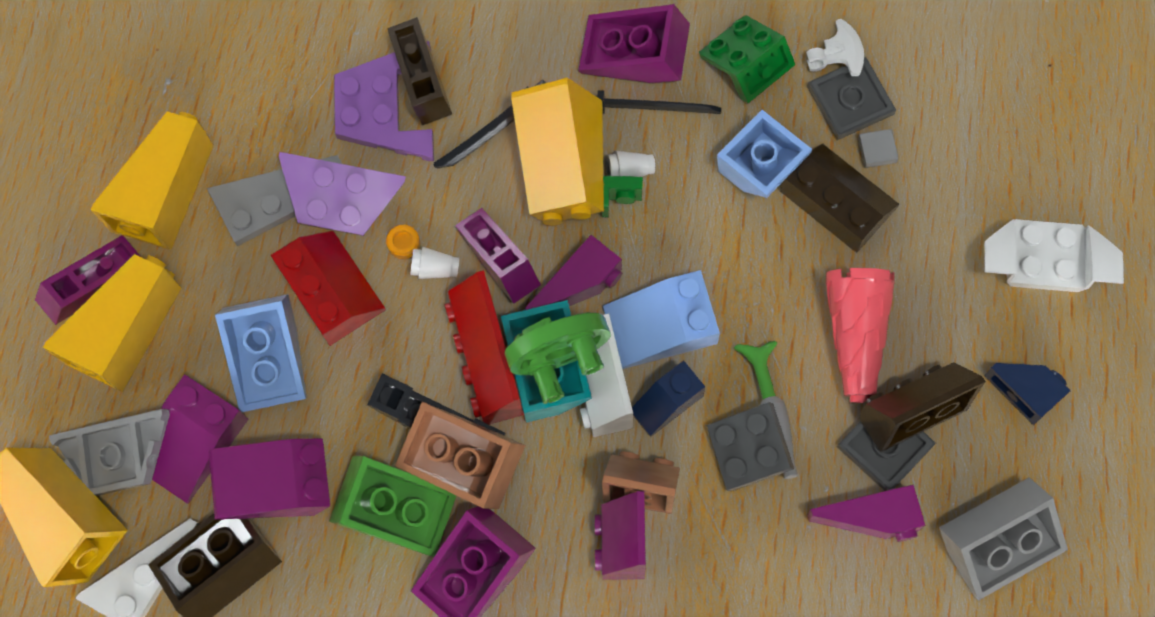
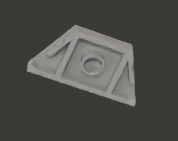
(115, 452)

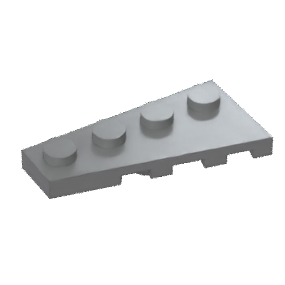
(255, 203)

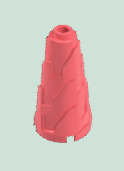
(860, 325)

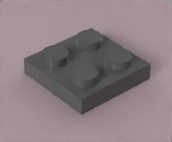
(750, 447)

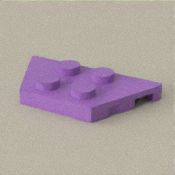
(336, 193)

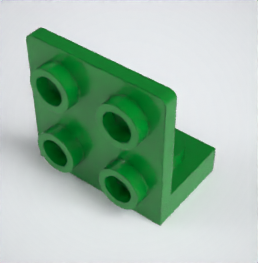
(750, 55)

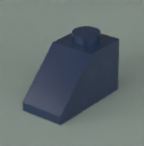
(1028, 387)
(668, 398)

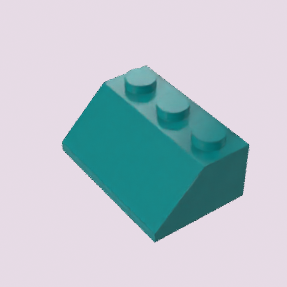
(569, 376)

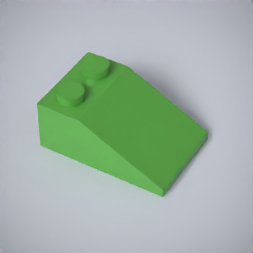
(392, 506)

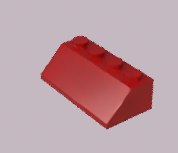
(484, 350)

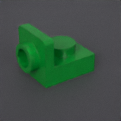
(622, 189)

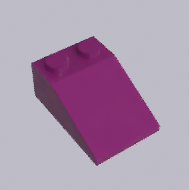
(636, 44)
(195, 425)
(269, 479)
(622, 538)
(473, 565)

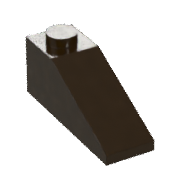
(419, 71)

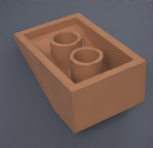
(460, 456)
(629, 474)

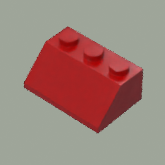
(328, 284)

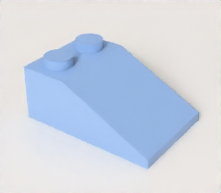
(663, 320)
(262, 352)

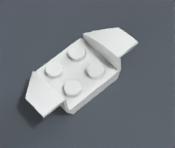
(1052, 256)

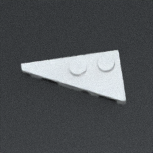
(132, 586)

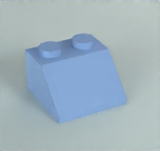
(761, 156)

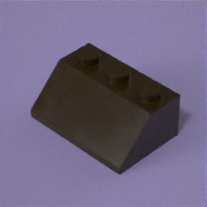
(838, 197)
(920, 404)
(213, 565)

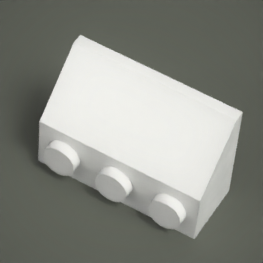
(610, 402)

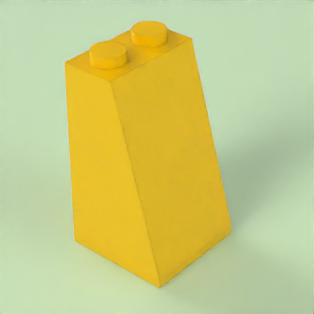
(560, 150)
(157, 182)
(117, 322)
(55, 517)

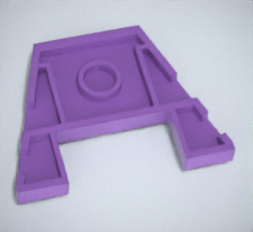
(370, 109)

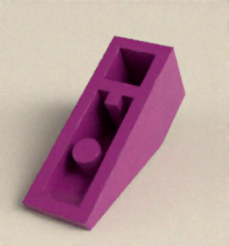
(498, 255)
(582, 276)
(73, 286)
(879, 515)

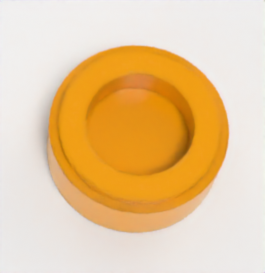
(402, 241)

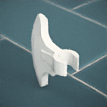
(842, 48)

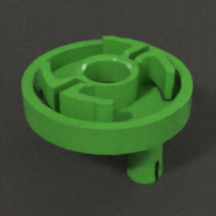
(556, 344)

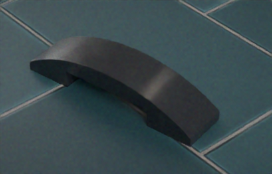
(402, 403)

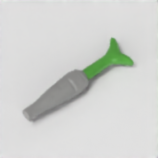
(758, 358)

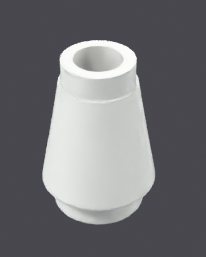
(629, 164)
(433, 264)

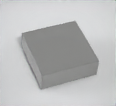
(878, 148)

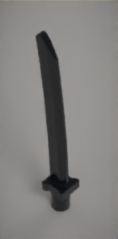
(656, 105)
(478, 138)

